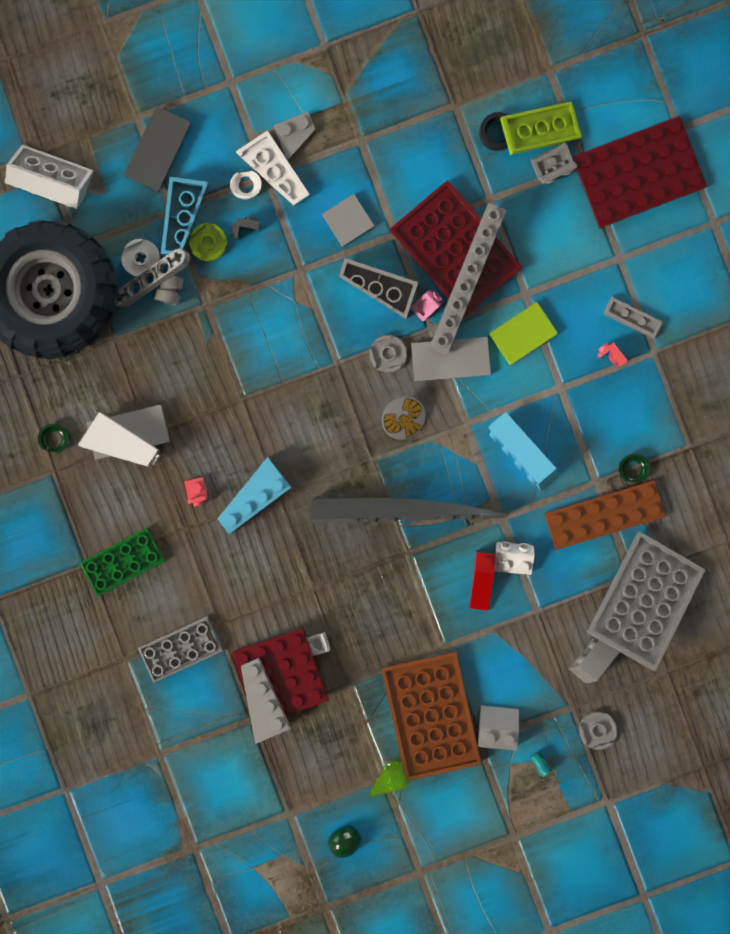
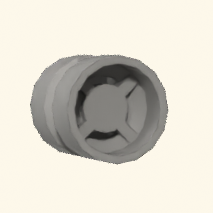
(169, 290)

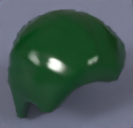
(344, 841)

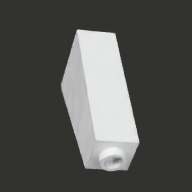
(117, 441)

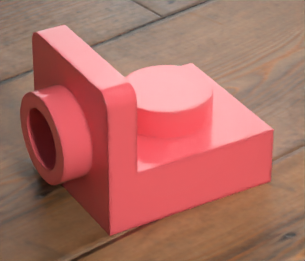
(615, 356)
(196, 491)

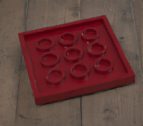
(290, 669)

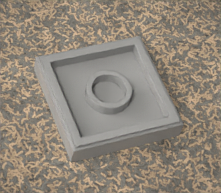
(348, 220)

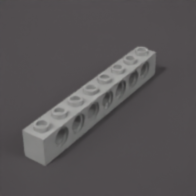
(467, 279)

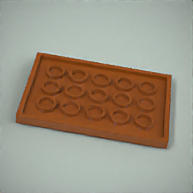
(431, 716)

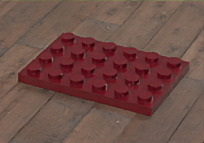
(639, 172)
(439, 239)

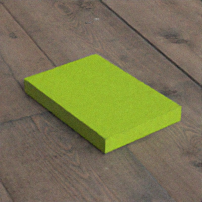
(523, 333)

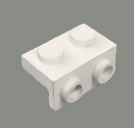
(514, 558)

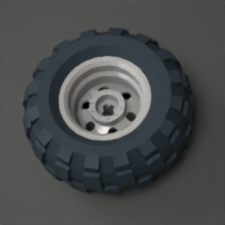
(87, 273)

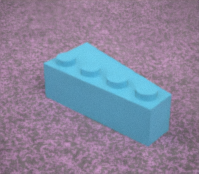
(523, 450)

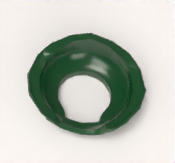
(43, 437)
(644, 464)

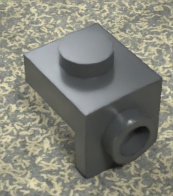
(248, 223)

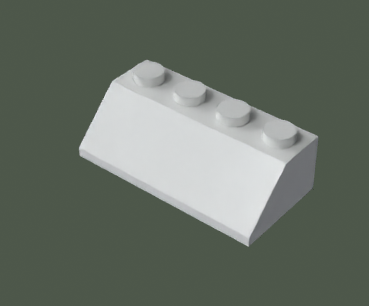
(48, 176)

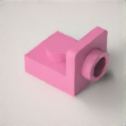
(427, 304)

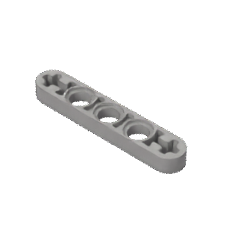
(159, 277)

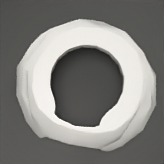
(234, 184)

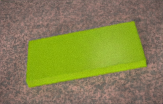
(540, 128)

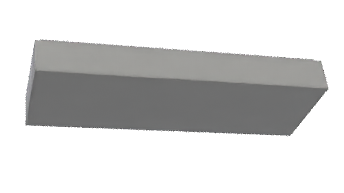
(632, 317)

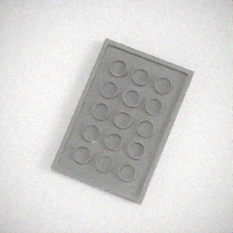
(646, 601)

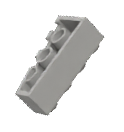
(593, 661)

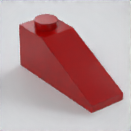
(482, 580)

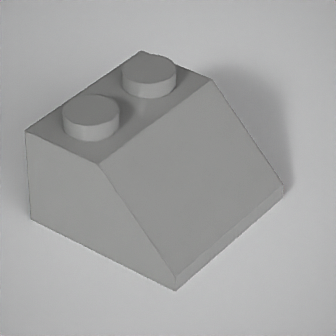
(498, 728)

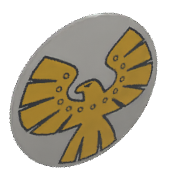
(403, 417)

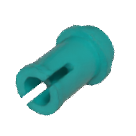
(540, 763)

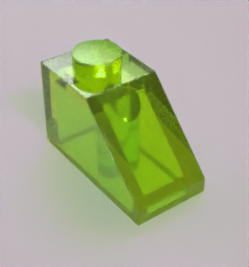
(389, 779)

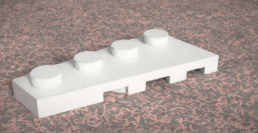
(272, 165)

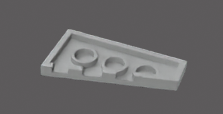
(263, 704)

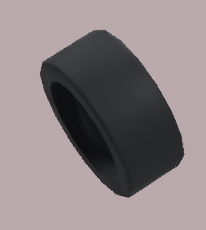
(483, 133)

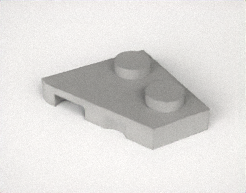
(294, 133)

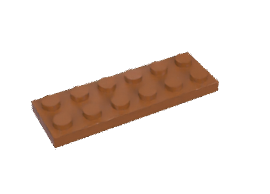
(604, 515)

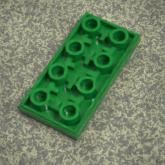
(122, 562)

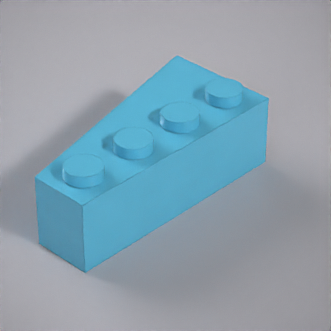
(181, 210)
(259, 492)

